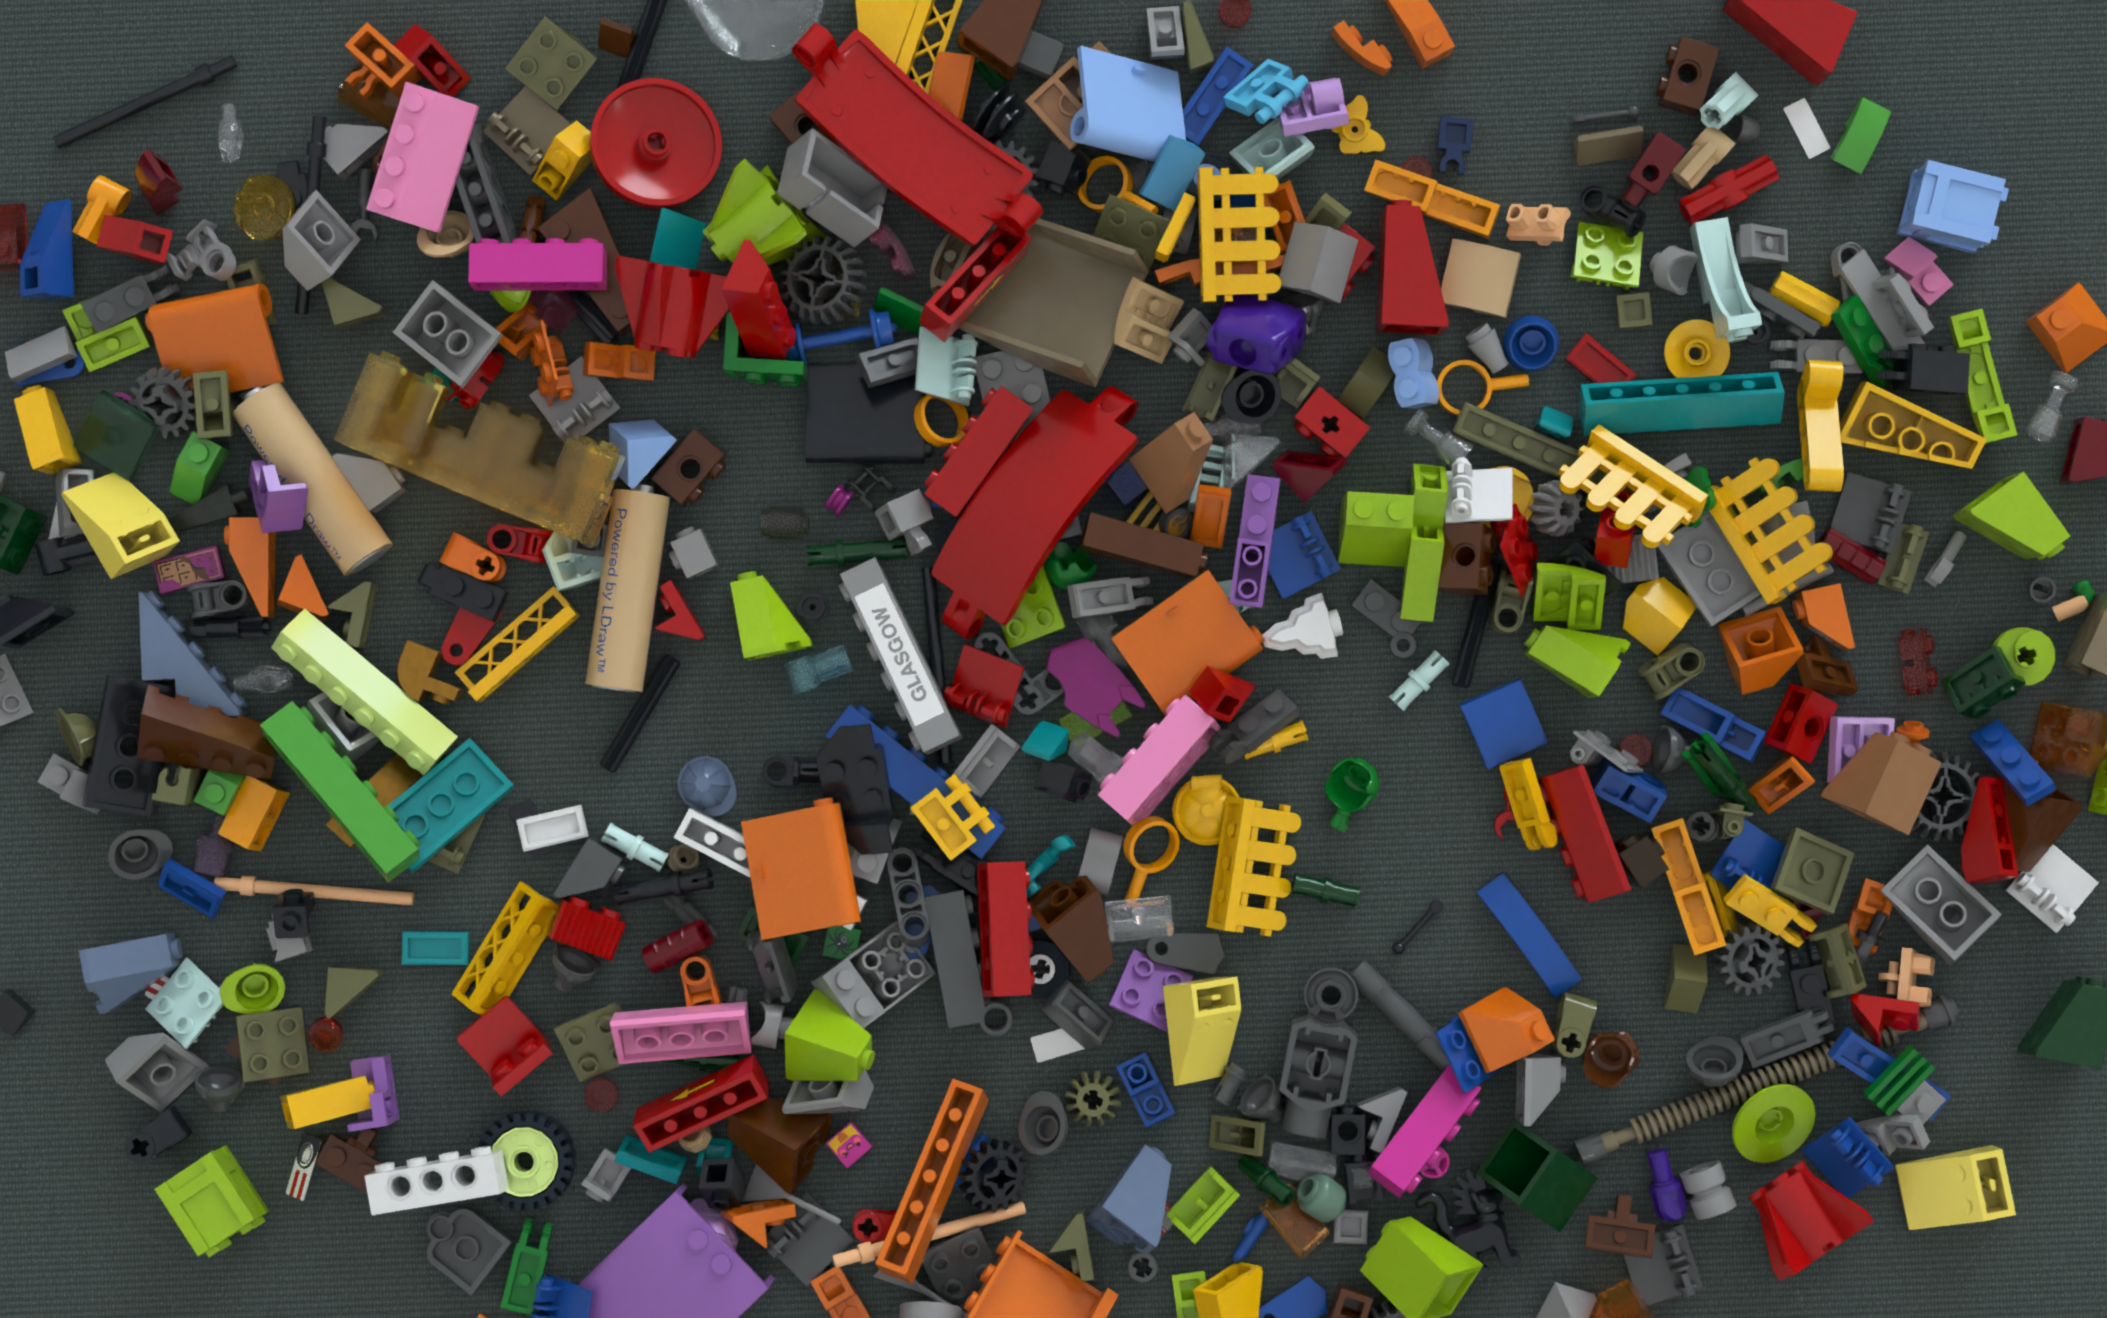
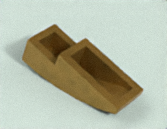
(389, 783)

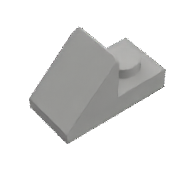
(1165, 33)
(1761, 244)
(67, 780)
(1387, 1107)

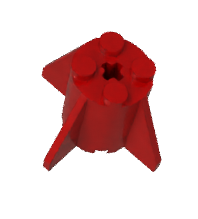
(670, 305)
(1804, 1219)

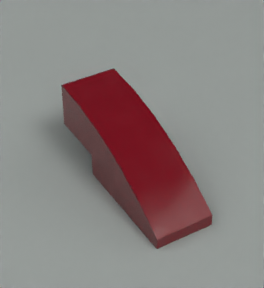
(157, 182)

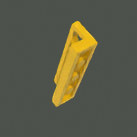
(915, 36)
(521, 654)
(510, 954)

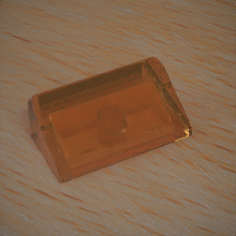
(379, 106)
(1295, 1226)

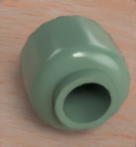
(1321, 1197)

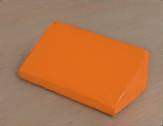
(952, 81)
(1289, 210)

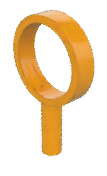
(1126, 191)
(1492, 384)
(926, 432)
(1143, 869)

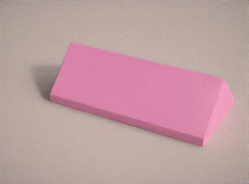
(681, 1032)

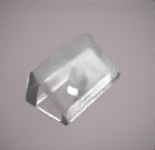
(1139, 918)

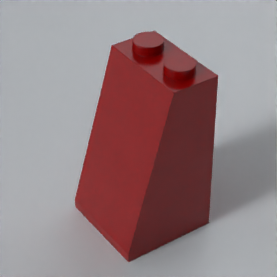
(1798, 31)
(1407, 277)

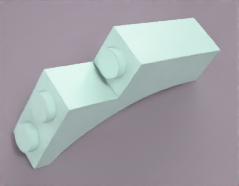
(1722, 282)

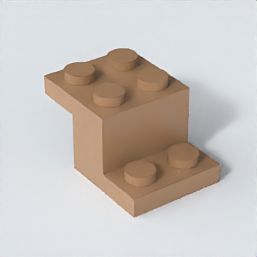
(1060, 99)

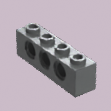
(483, 194)

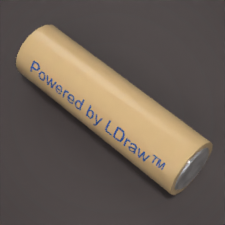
(332, 505)
(628, 589)

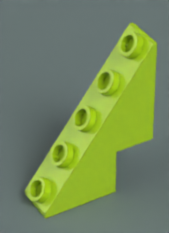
(1426, 543)

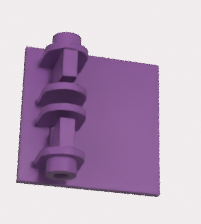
(1141, 989)

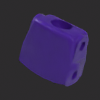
(1257, 334)

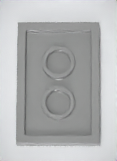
(1709, 570)

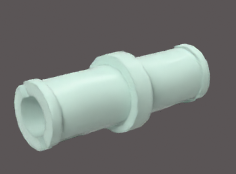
(1419, 680)
(634, 847)

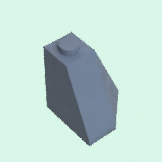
(128, 968)
(1135, 1202)

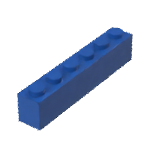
(914, 778)

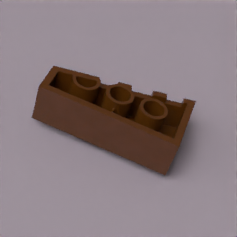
(582, 220)
(202, 737)

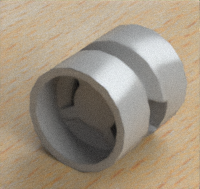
(1709, 1194)

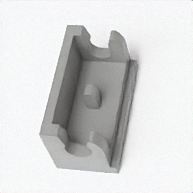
(986, 760)

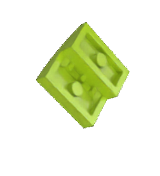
(108, 345)
(1569, 596)

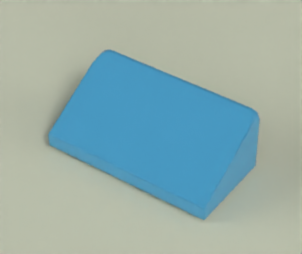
(1172, 172)

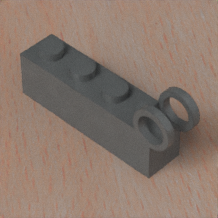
(957, 963)

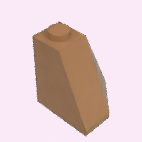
(1174, 461)

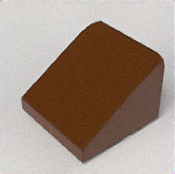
(615, 37)

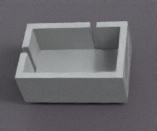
(832, 188)

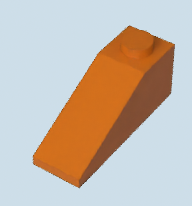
(1422, 30)
(255, 559)

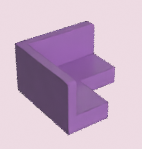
(276, 505)
(383, 1101)

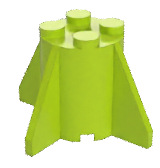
(757, 213)

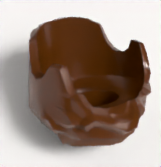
(1610, 1058)

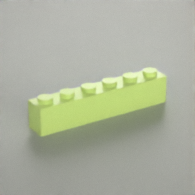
(364, 692)

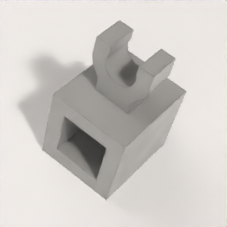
(906, 517)

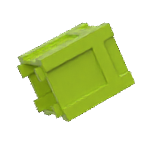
(212, 1202)

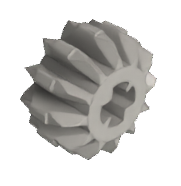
(1555, 510)

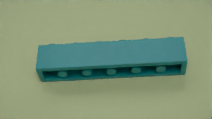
(1682, 403)

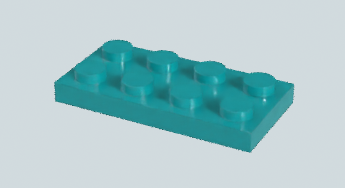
(450, 799)

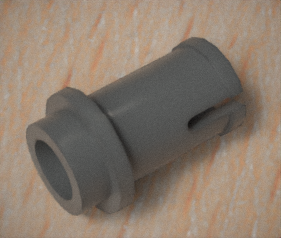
(1230, 1083)

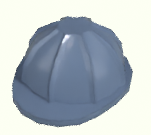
(707, 786)

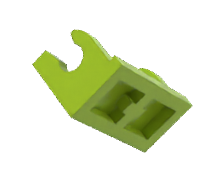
(1202, 1204)

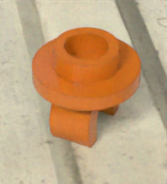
(1914, 731)

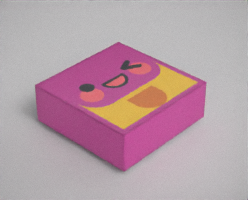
(849, 1144)

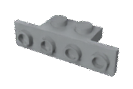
(1888, 302)

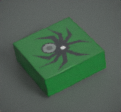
(841, 942)

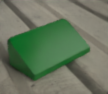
(901, 310)

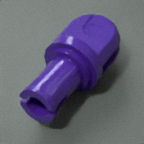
(1665, 1189)

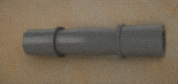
(1399, 1012)

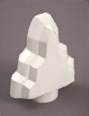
(1308, 630)

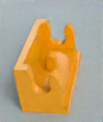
(253, 813)

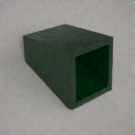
(2071, 1025)
(1536, 1175)

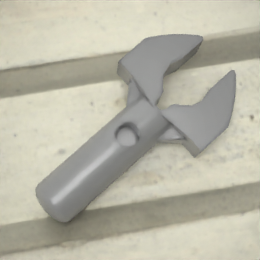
(1942, 567)

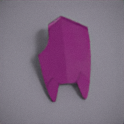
(1091, 683)

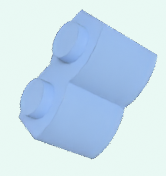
(1412, 365)

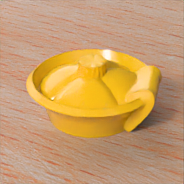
(1200, 808)

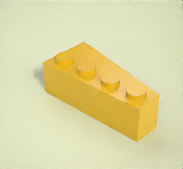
(1899, 427)

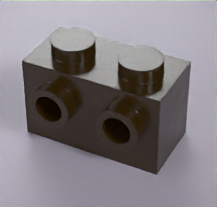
(1640, 858)

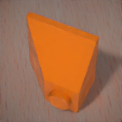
(2070, 327)
(1759, 648)
(1505, 1028)

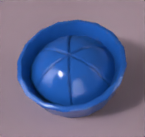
(1526, 335)

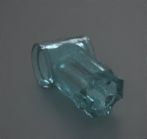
(810, 671)

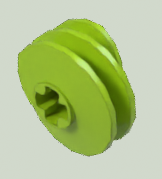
(2038, 649)

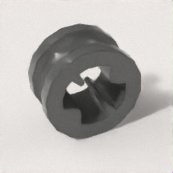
(1710, 835)
(1152, 1263)

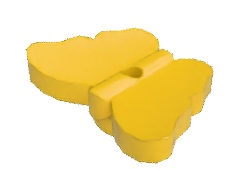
(1365, 139)

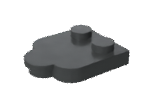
(465, 1247)

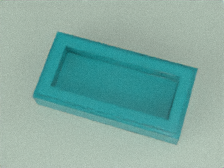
(435, 948)
(658, 1163)

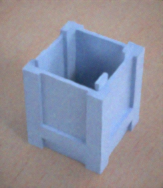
(1952, 207)

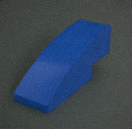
(1726, 729)

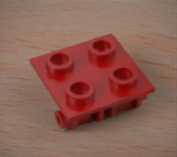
(1516, 548)
(984, 685)

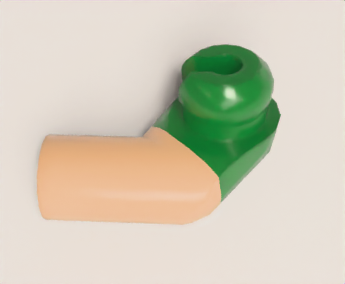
(2078, 603)

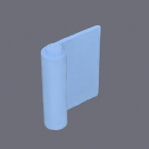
(1126, 105)

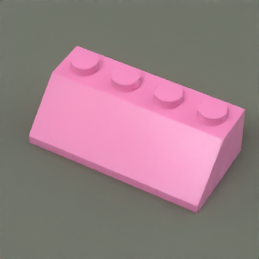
(422, 157)
(1159, 761)

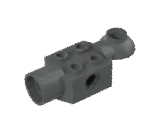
(1319, 1055)

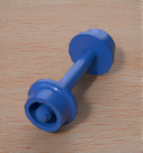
(880, 329)

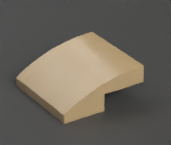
(1480, 277)
(1146, 320)

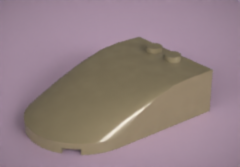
(1055, 303)

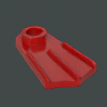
(467, 631)

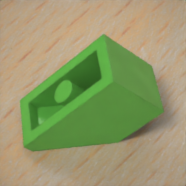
(197, 468)
(219, 790)

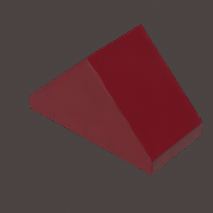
(1307, 471)

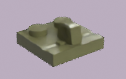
(1812, 871)

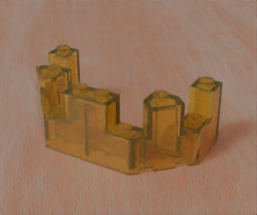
(395, 422)

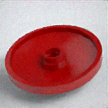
(655, 143)

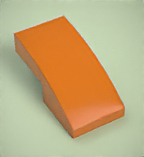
(618, 362)
(1865, 905)
(839, 1295)

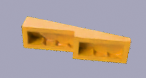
(1434, 199)
(1689, 887)

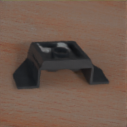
(858, 778)

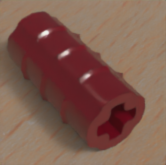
(1853, 556)
(677, 946)

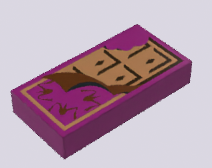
(189, 569)

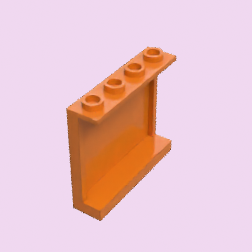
(1034, 1286)

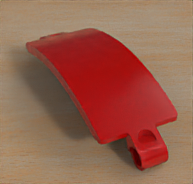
(911, 139)
(1030, 505)

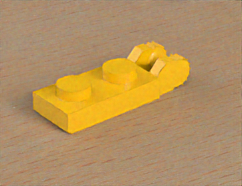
(1528, 804)
(1768, 909)

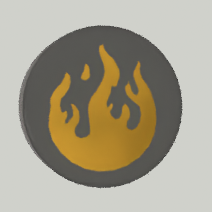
(1176, 522)

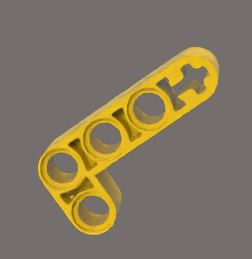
(1820, 425)

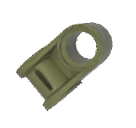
(1508, 599)
(1669, 670)
(1574, 1017)

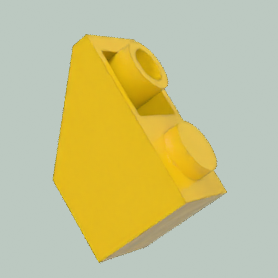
(564, 160)

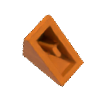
(519, 331)
(301, 592)
(1780, 784)

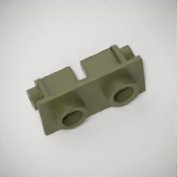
(1904, 560)
(1731, 819)

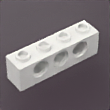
(388, 1197)

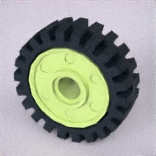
(551, 1155)

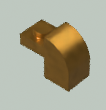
(417, 673)

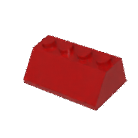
(1583, 834)

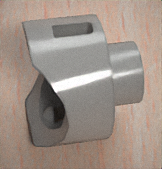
(1673, 269)
(773, 1027)

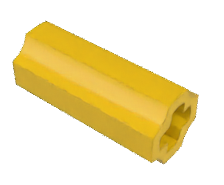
(1804, 298)

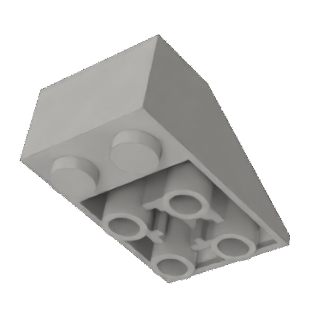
(875, 978)

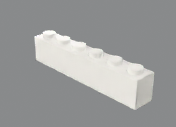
(722, 844)

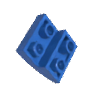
(1503, 723)

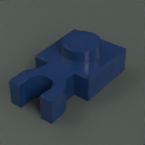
(1454, 139)

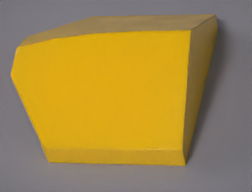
(1656, 613)

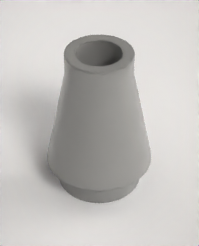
(1487, 347)

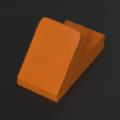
(753, 1217)

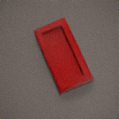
(1597, 363)

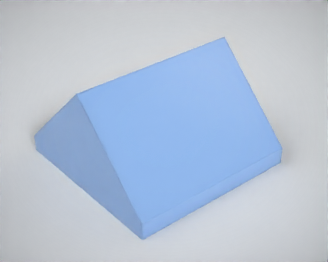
(642, 446)

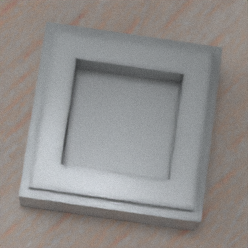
(1351, 1227)

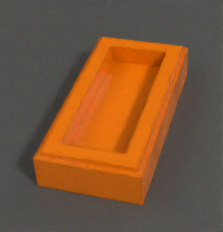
(1210, 515)

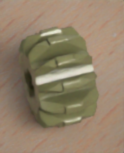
(1102, 1092)

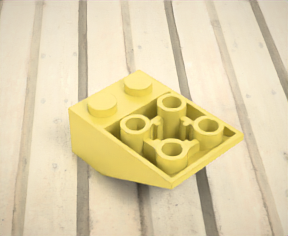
(120, 523)
(1201, 1026)
(1955, 1188)

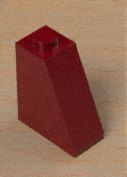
(2086, 452)

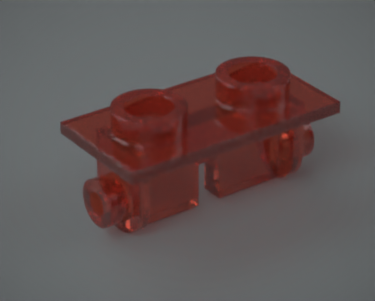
(1919, 649)

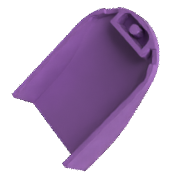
(673, 1270)

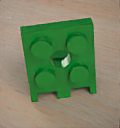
(758, 370)

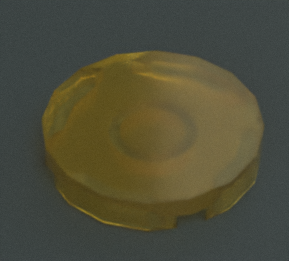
(263, 207)

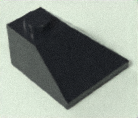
(27, 619)

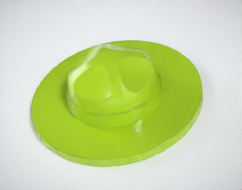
(1773, 1123)

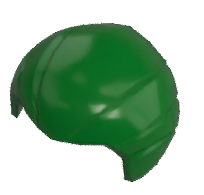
(1069, 567)
(1350, 788)

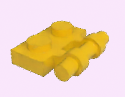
(944, 823)

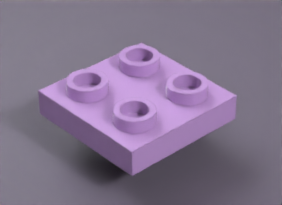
(1317, 109)
(1848, 737)

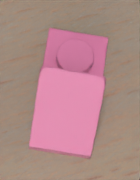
(1918, 268)

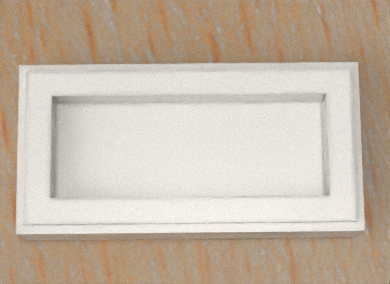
(552, 828)

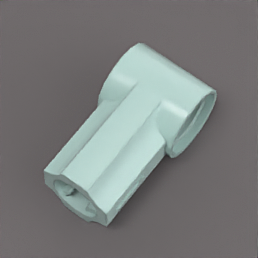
(1728, 101)

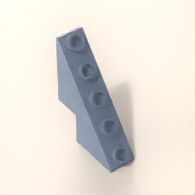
(170, 656)

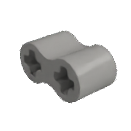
(1101, 858)

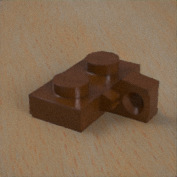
(1822, 672)
(350, 1158)
(1620, 1232)

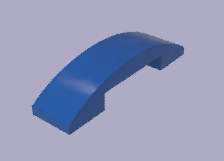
(1529, 935)

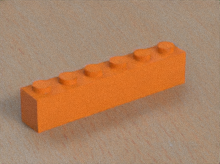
(932, 1181)

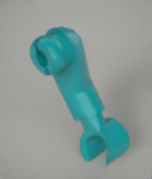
(1046, 860)

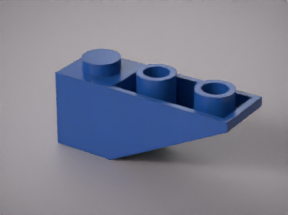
(48, 259)

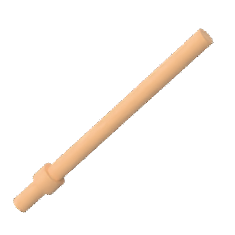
(250, 886)
(867, 1252)

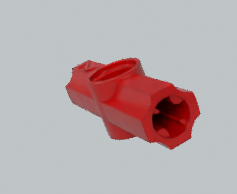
(1728, 190)

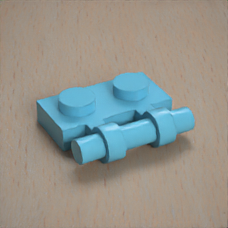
(1258, 88)

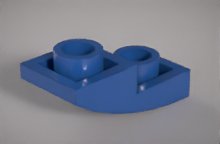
(1146, 1090)

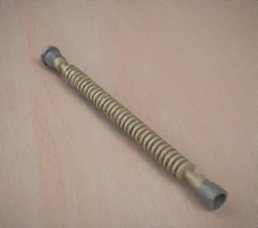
(1598, 1146)

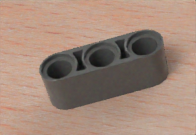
(908, 882)

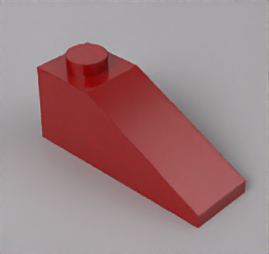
(1988, 839)

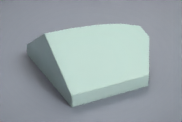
(568, 568)

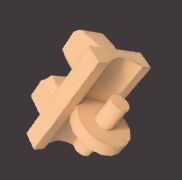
(1536, 223)
(1911, 965)

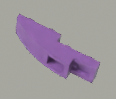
(1255, 541)

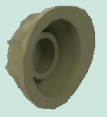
(78, 734)

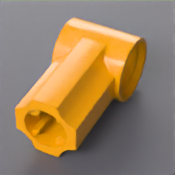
(103, 198)

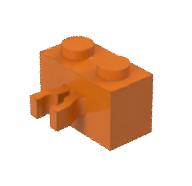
(379, 63)

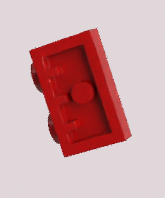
(505, 1044)

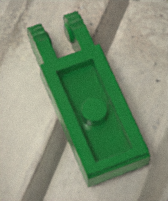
(1862, 338)
(526, 1269)

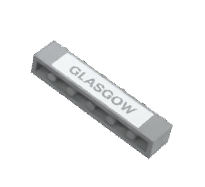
(900, 656)

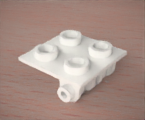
(1478, 493)
(2053, 889)

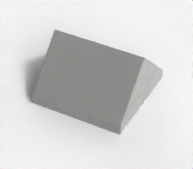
(1318, 261)

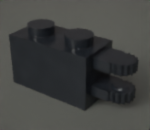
(1927, 370)

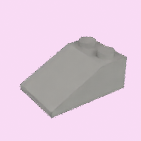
(448, 333)
(1940, 905)

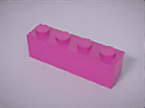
(537, 265)
(1423, 1133)

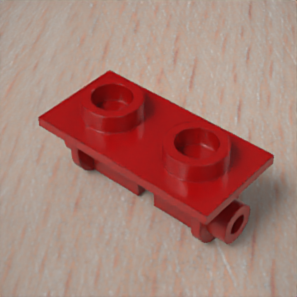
(475, 389)

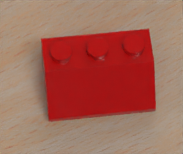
(757, 306)

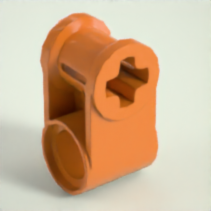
(470, 557)
(701, 988)

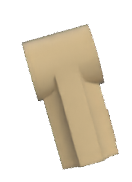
(1707, 151)

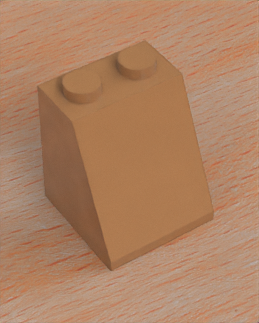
(1885, 781)

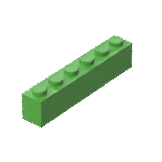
(340, 790)

